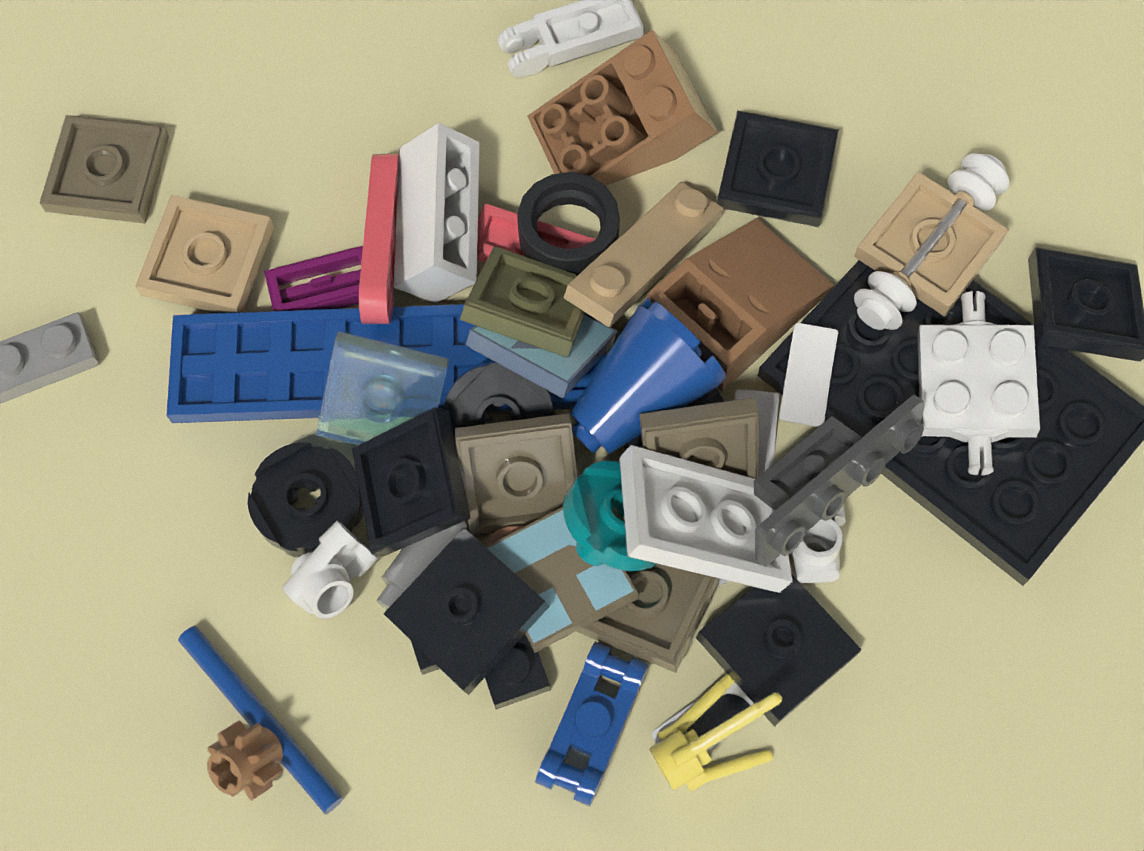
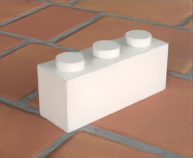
(437, 214)

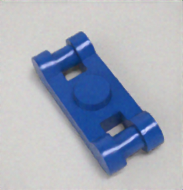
(592, 724)

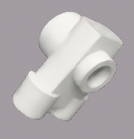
(818, 553)
(322, 577)

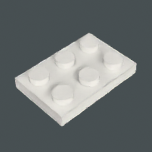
(695, 519)

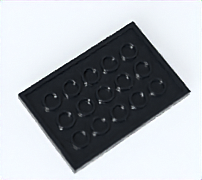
(1036, 482)

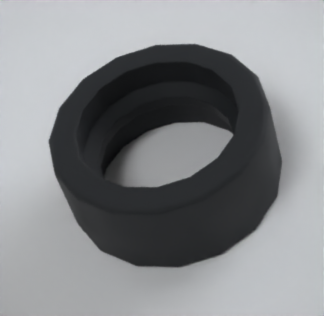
(565, 190)

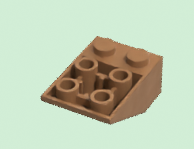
(624, 115)
(741, 295)

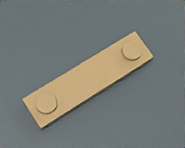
(643, 254)

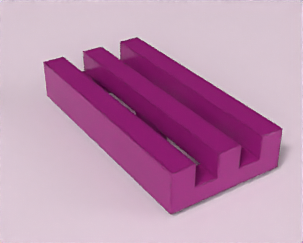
(320, 292)

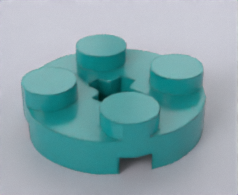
(591, 519)

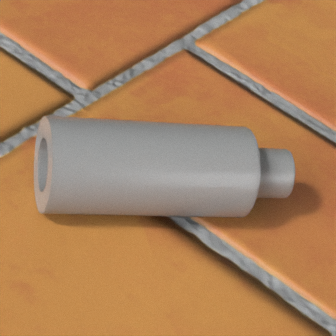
(412, 562)

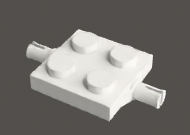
(978, 381)

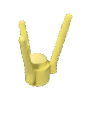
(683, 756)

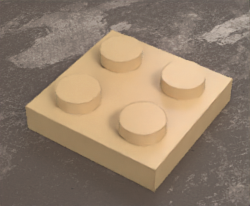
(205, 256)

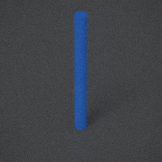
(255, 712)

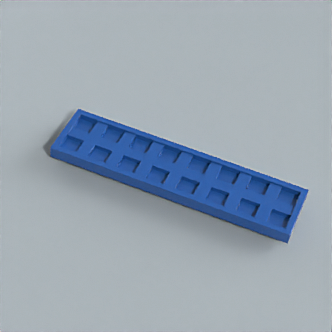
(280, 360)

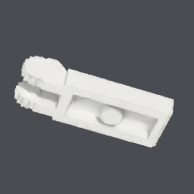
(569, 34)

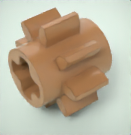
(245, 760)

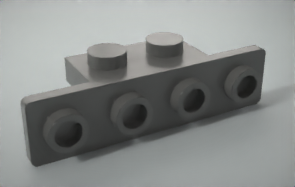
(823, 472)

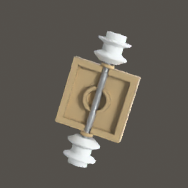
(931, 242)

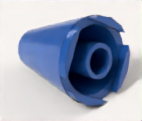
(646, 371)

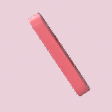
(379, 241)

